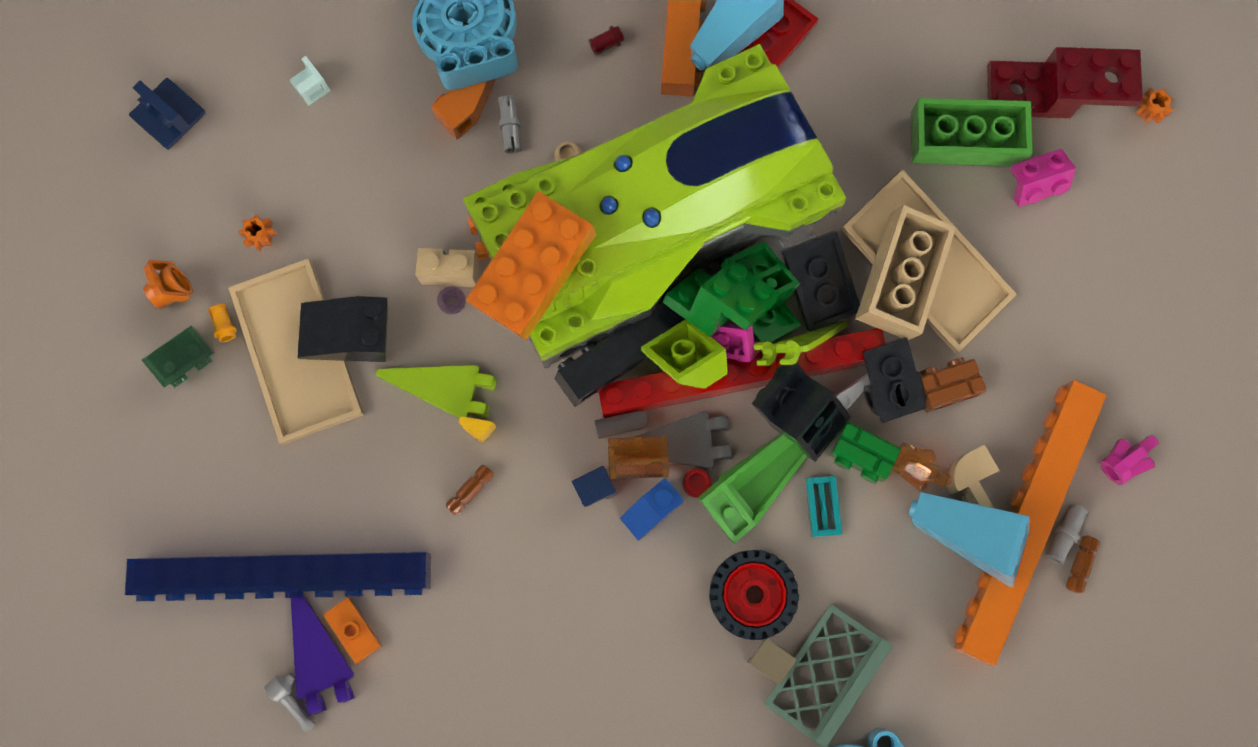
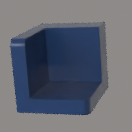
(594, 486)

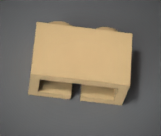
(456, 269)

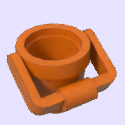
(166, 286)

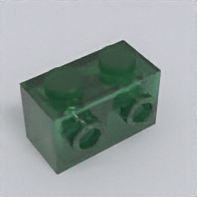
(178, 357)

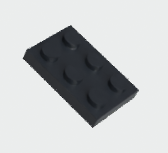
(824, 279)

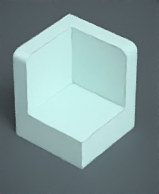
(309, 83)

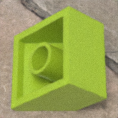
(688, 355)

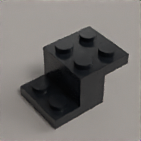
(801, 410)

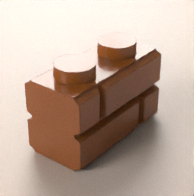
(952, 384)

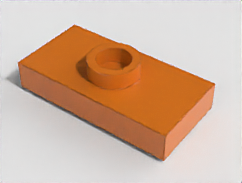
(352, 630)

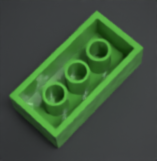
(971, 132)

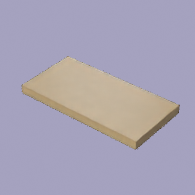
(968, 288)
(299, 393)

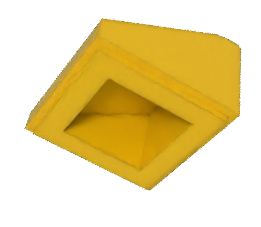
(477, 428)

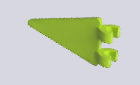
(796, 345)
(443, 386)

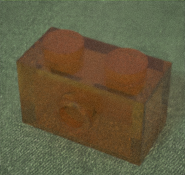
(638, 457)

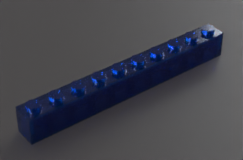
(278, 575)

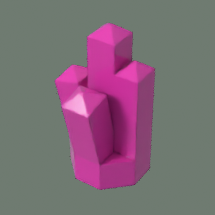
(1125, 462)

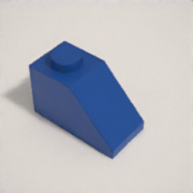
(652, 509)

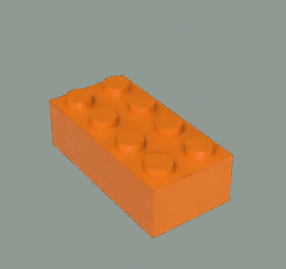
(532, 265)

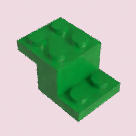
(764, 263)
(727, 295)

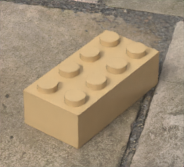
(906, 273)

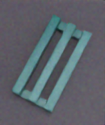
(823, 509)

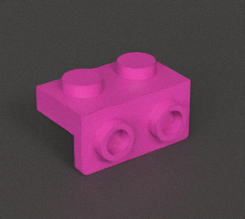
(1042, 177)

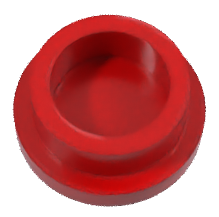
(696, 482)

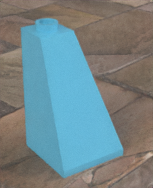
(732, 28)
(978, 533)

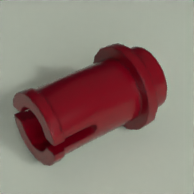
(606, 40)

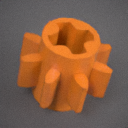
(1155, 105)
(263, 237)

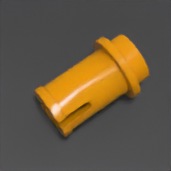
(223, 328)

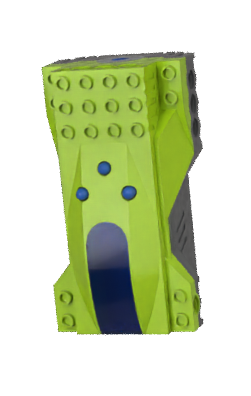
(670, 198)

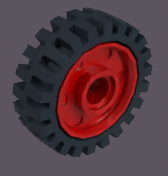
(777, 599)

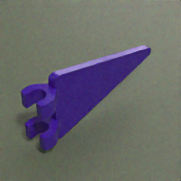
(317, 660)

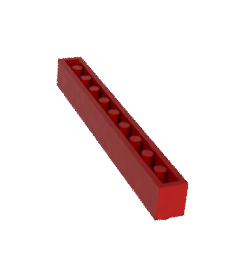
(661, 390)

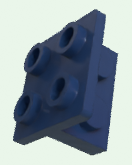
(165, 112)

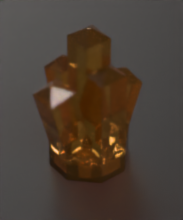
(917, 467)

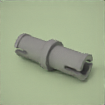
(509, 124)
(1067, 534)

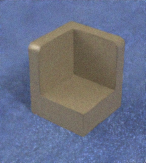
(772, 661)

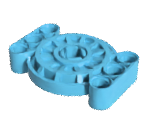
(471, 51)

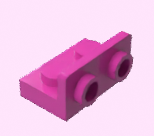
(736, 341)

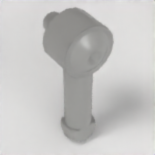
(279, 691)

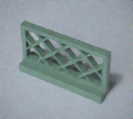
(852, 689)

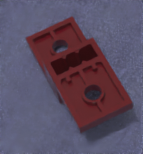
(1069, 80)

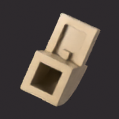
(967, 473)

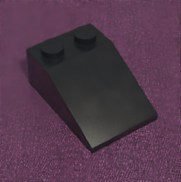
(344, 329)

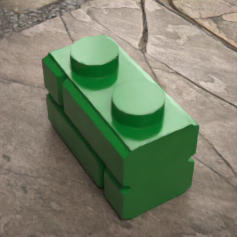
(865, 453)

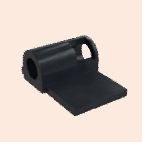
(892, 366)

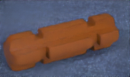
(469, 490)
(1083, 564)

